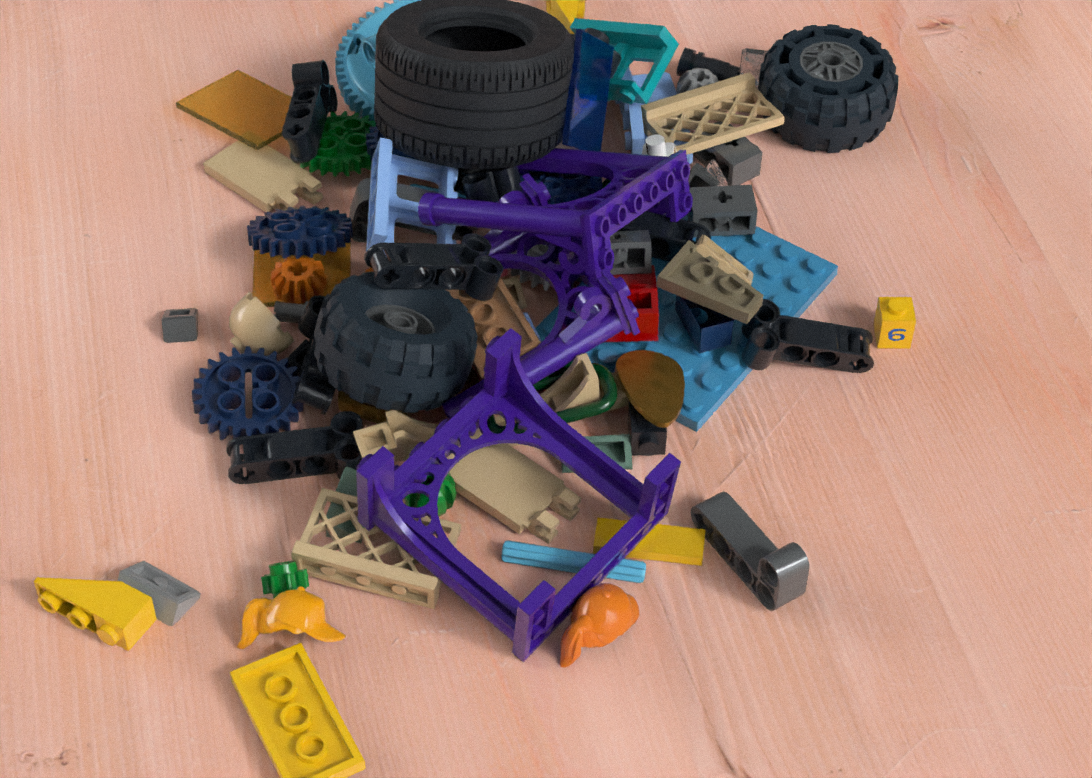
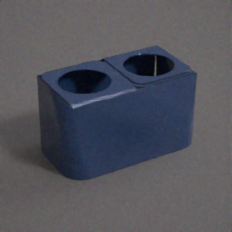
(712, 335)

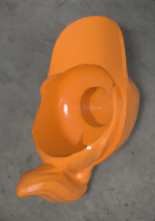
(597, 620)

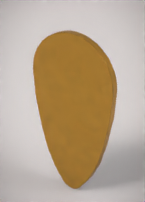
(652, 385)

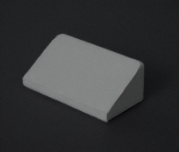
(169, 595)

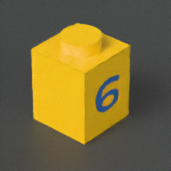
(894, 322)

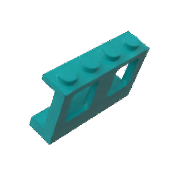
(634, 43)

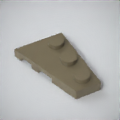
(706, 284)

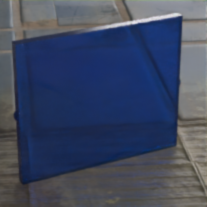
(588, 93)

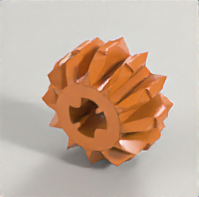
(298, 279)

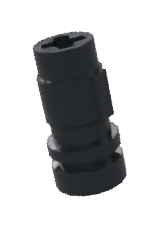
(690, 60)

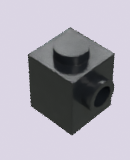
(645, 436)

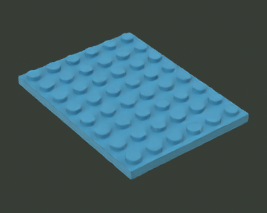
(780, 272)

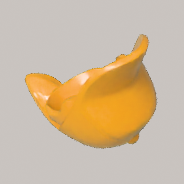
(290, 611)

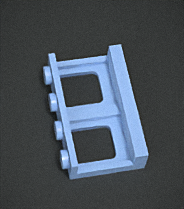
(388, 208)

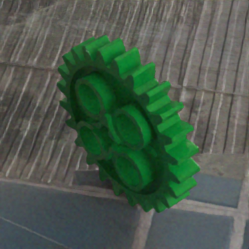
(343, 145)

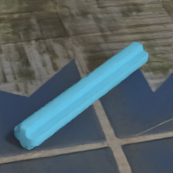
(567, 560)

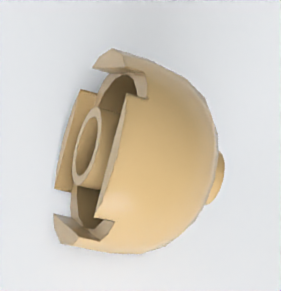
(257, 327)

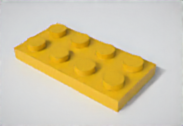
(296, 717)

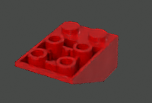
(645, 299)

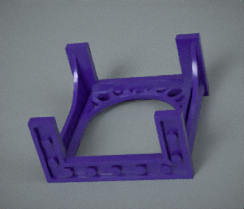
(512, 396)

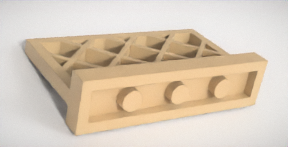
(708, 104)
(360, 570)

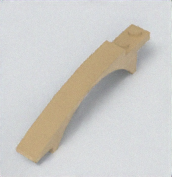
(401, 433)

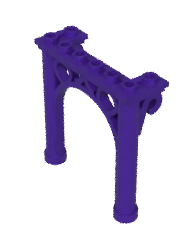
(587, 222)
(599, 306)

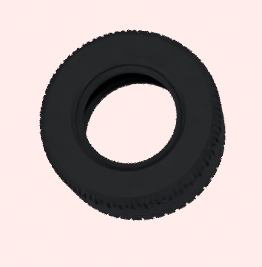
(472, 82)

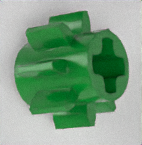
(284, 577)

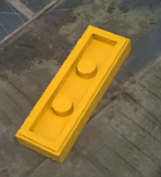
(661, 544)

